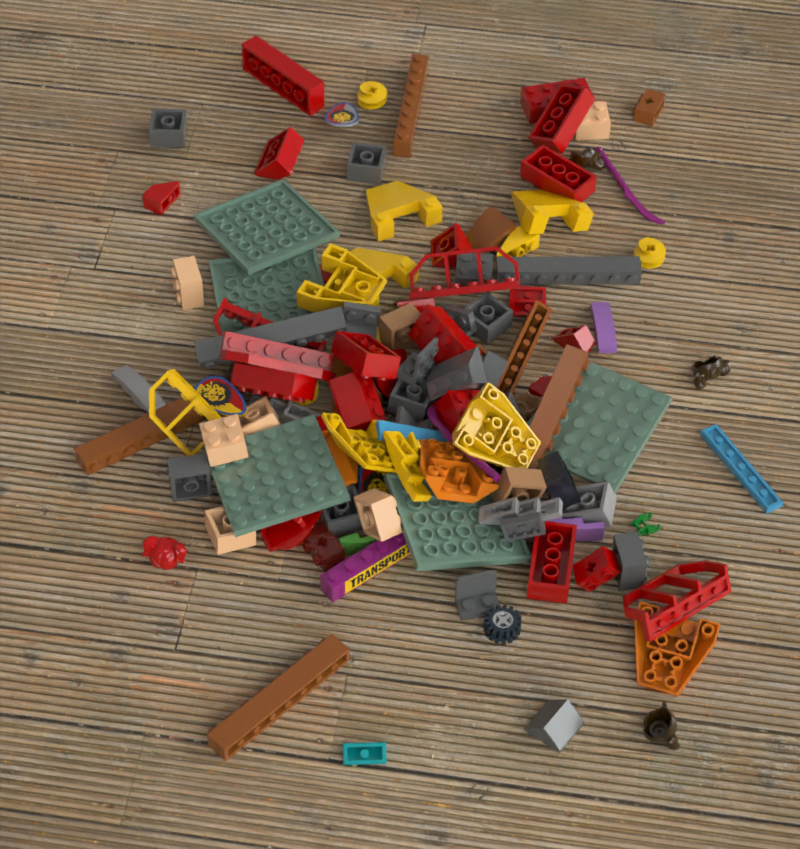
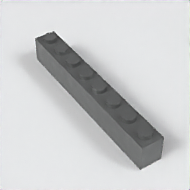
(571, 270)
(292, 331)

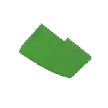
(354, 544)

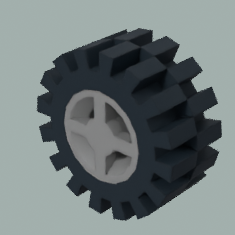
(502, 624)

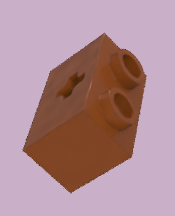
(649, 107)

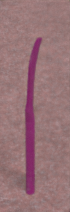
(627, 192)
(431, 413)

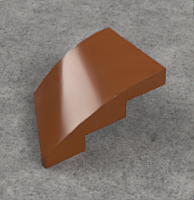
(490, 230)

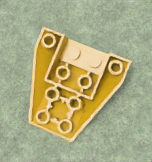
(495, 431)
(360, 444)

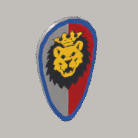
(342, 115)

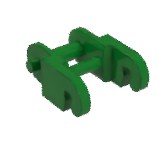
(647, 529)

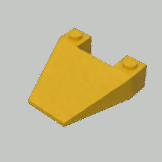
(397, 200)
(537, 206)
(388, 265)
(350, 282)

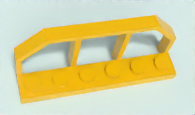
(188, 394)

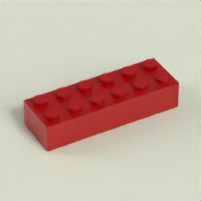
(283, 75)

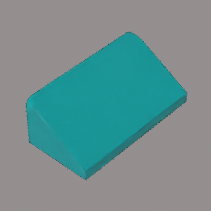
(364, 753)

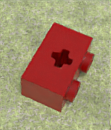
(596, 569)

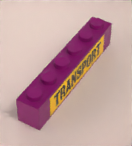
(363, 566)

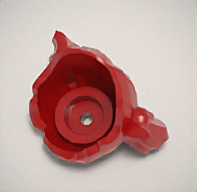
(164, 552)

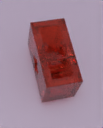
(323, 548)

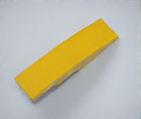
(404, 462)

